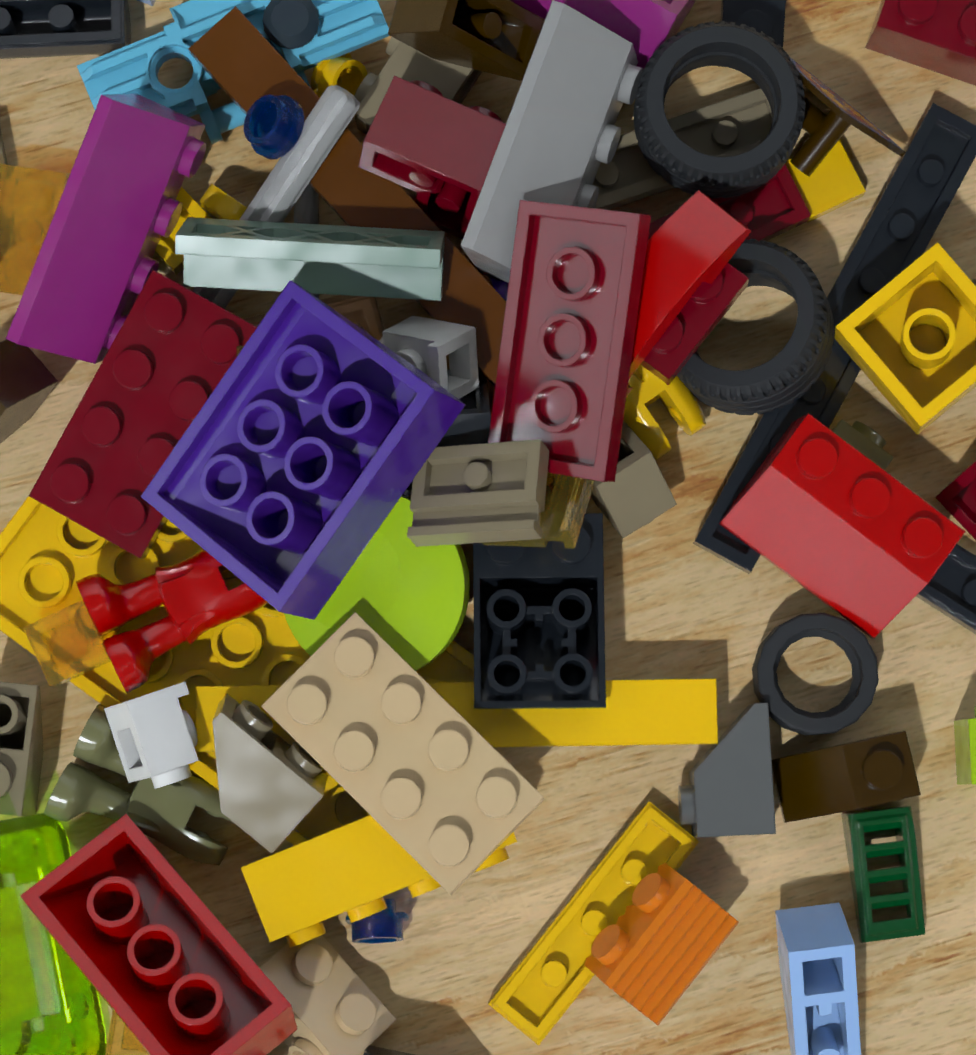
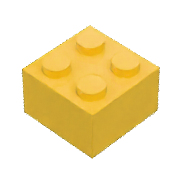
(917, 338)

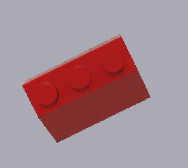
(841, 526)

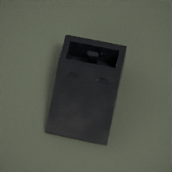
(540, 624)

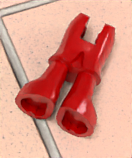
(192, 597)

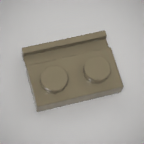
(480, 494)

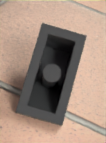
(733, 781)

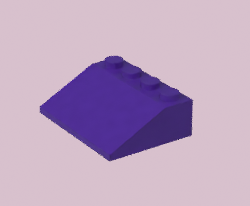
(301, 452)

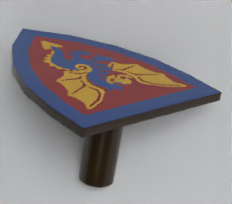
(829, 128)

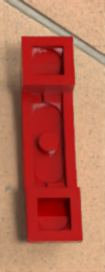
(679, 257)

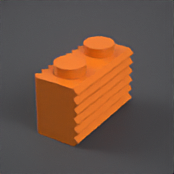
(659, 942)

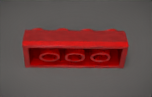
(158, 951)

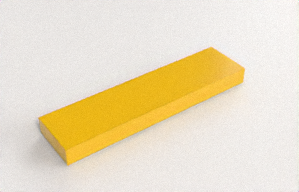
(554, 967)

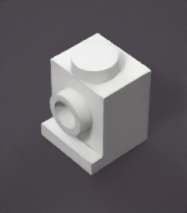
(426, 344)
(154, 736)

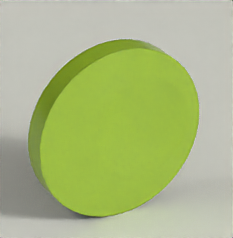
(400, 590)

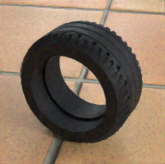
(731, 47)
(796, 365)

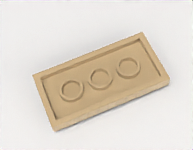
(403, 753)

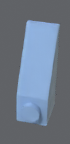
(818, 980)

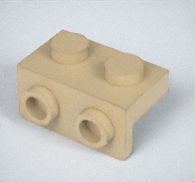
(328, 1000)

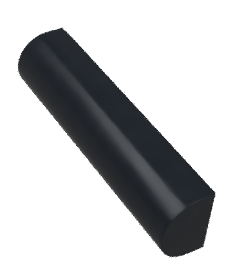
(62, 27)

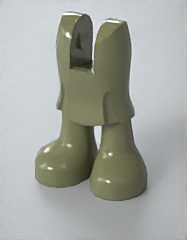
(156, 812)

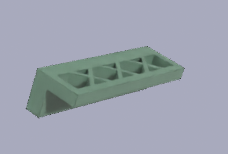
(313, 256)

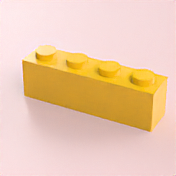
(334, 875)

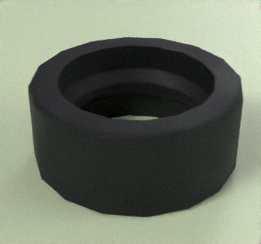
(862, 662)

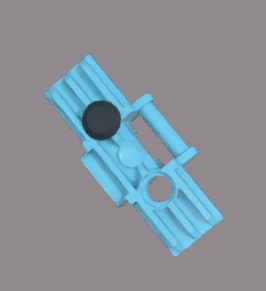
(297, 29)

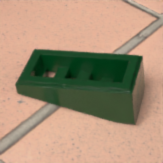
(905, 846)

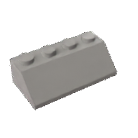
(554, 131)

